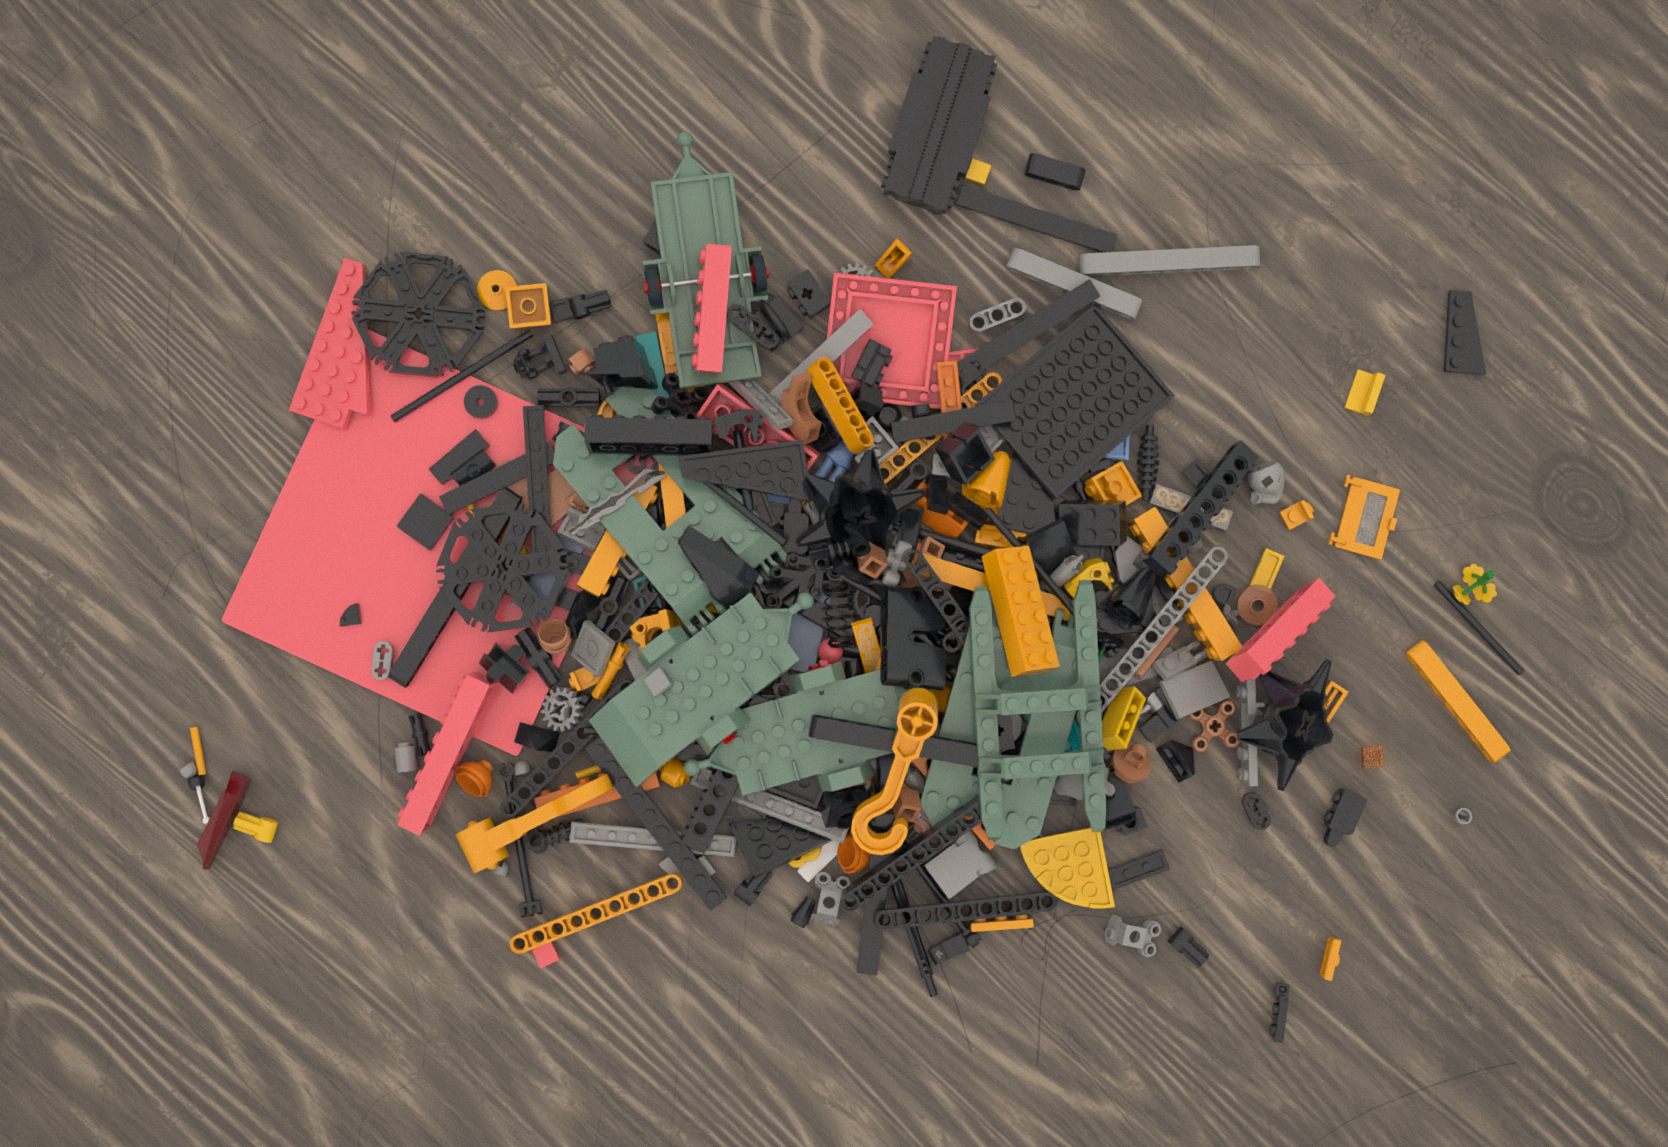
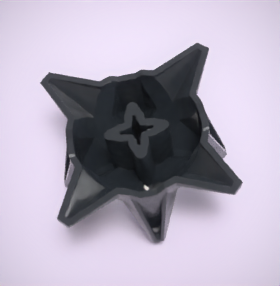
(857, 501)
(1292, 720)

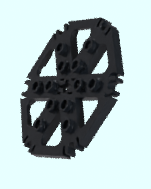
(412, 301)
(521, 565)

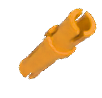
(614, 664)

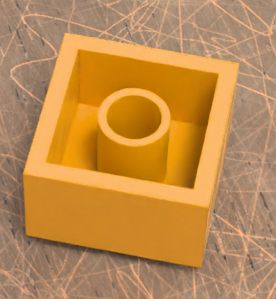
(528, 306)

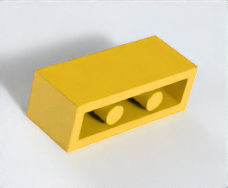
(1122, 718)

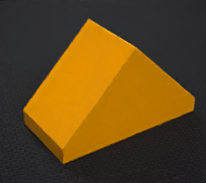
(893, 259)

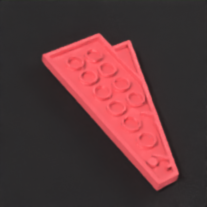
(338, 362)

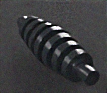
(1148, 454)

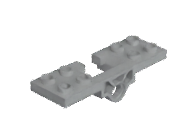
(1247, 713)

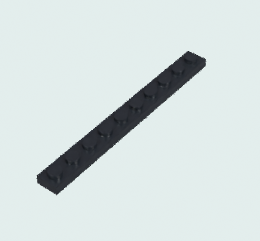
(657, 826)

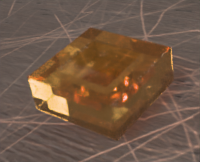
(1372, 756)

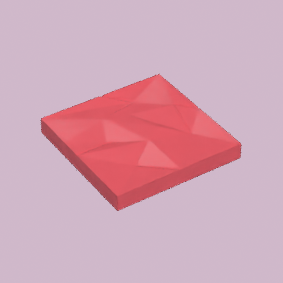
(909, 320)

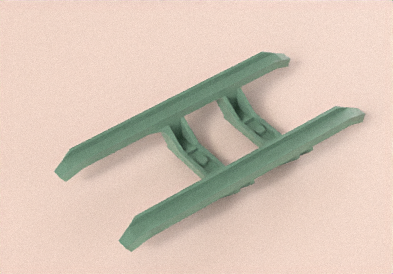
(1082, 696)

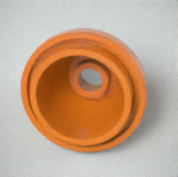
(475, 777)
(851, 856)

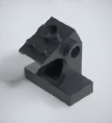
(523, 361)
(725, 422)

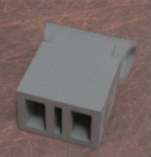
(959, 864)

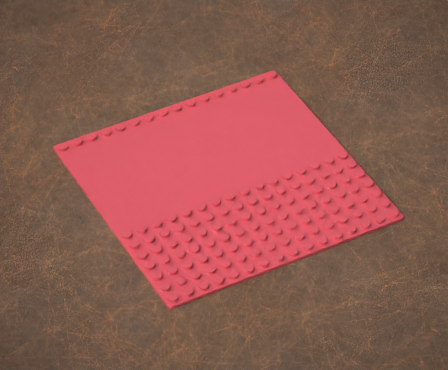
(339, 546)

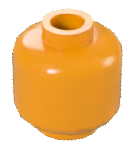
(674, 773)

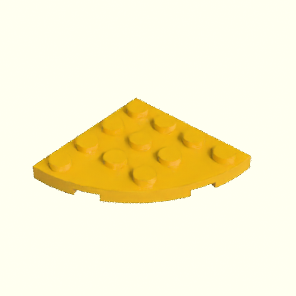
(1071, 867)

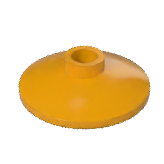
(490, 299)

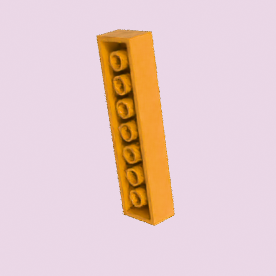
(1203, 612)

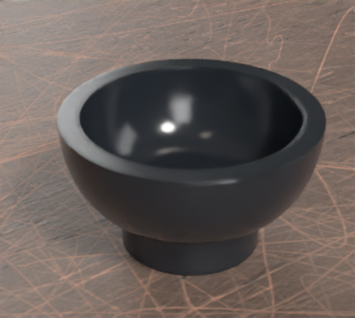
(887, 415)

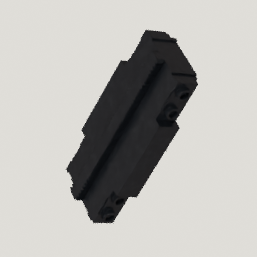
(939, 125)

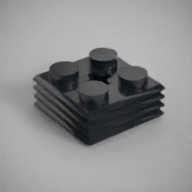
(828, 434)

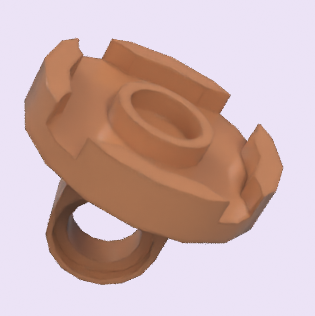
(1131, 763)

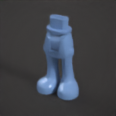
(838, 456)

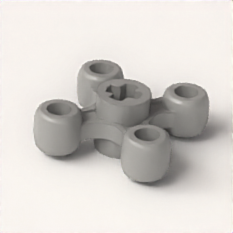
(895, 562)

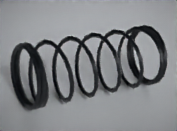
(845, 638)

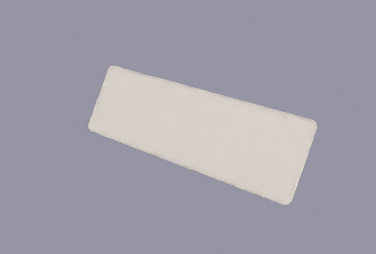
(811, 869)

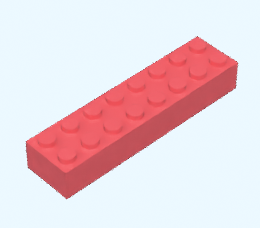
(447, 753)

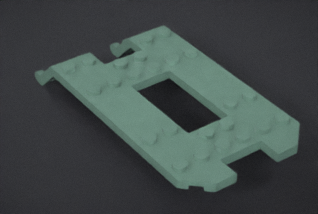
(639, 535)
(1024, 799)

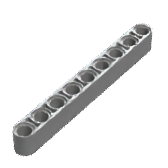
(1170, 261)

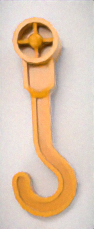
(915, 723)
(485, 843)

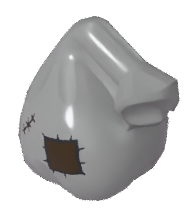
(1267, 482)

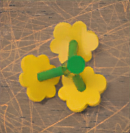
(1477, 581)

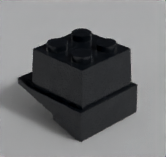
(622, 365)

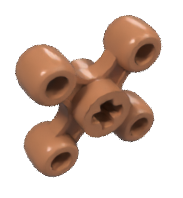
(1219, 731)

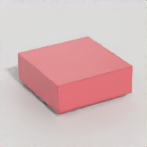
(546, 954)

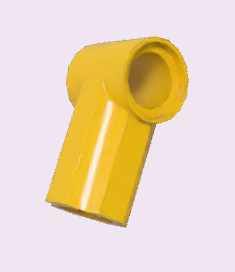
(261, 828)

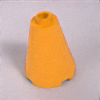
(990, 484)

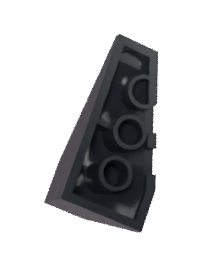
(722, 571)

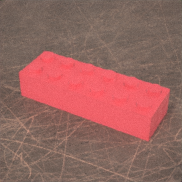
(712, 309)
(725, 401)
(1281, 630)

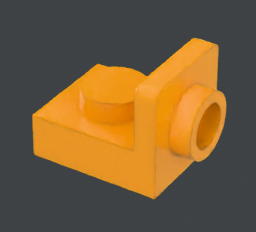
(1296, 514)
(582, 679)

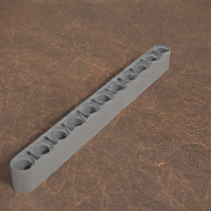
(1156, 626)

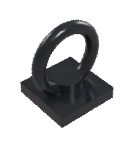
(778, 318)

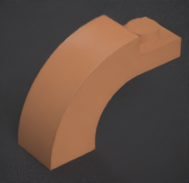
(796, 405)

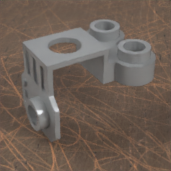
(831, 889)
(1120, 933)

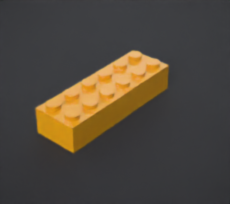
(1020, 611)

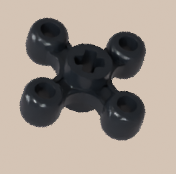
(679, 398)

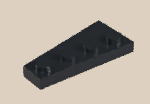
(1462, 339)

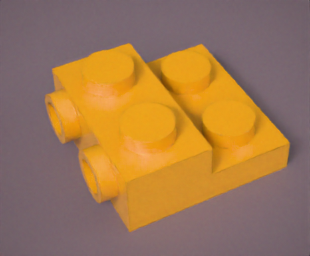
(1113, 485)

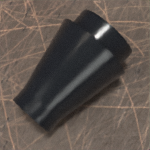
(802, 914)

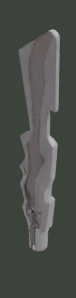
(640, 483)

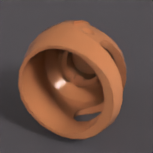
(554, 636)

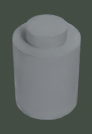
(405, 757)

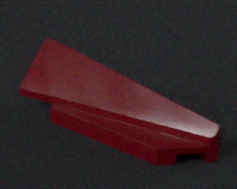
(222, 818)

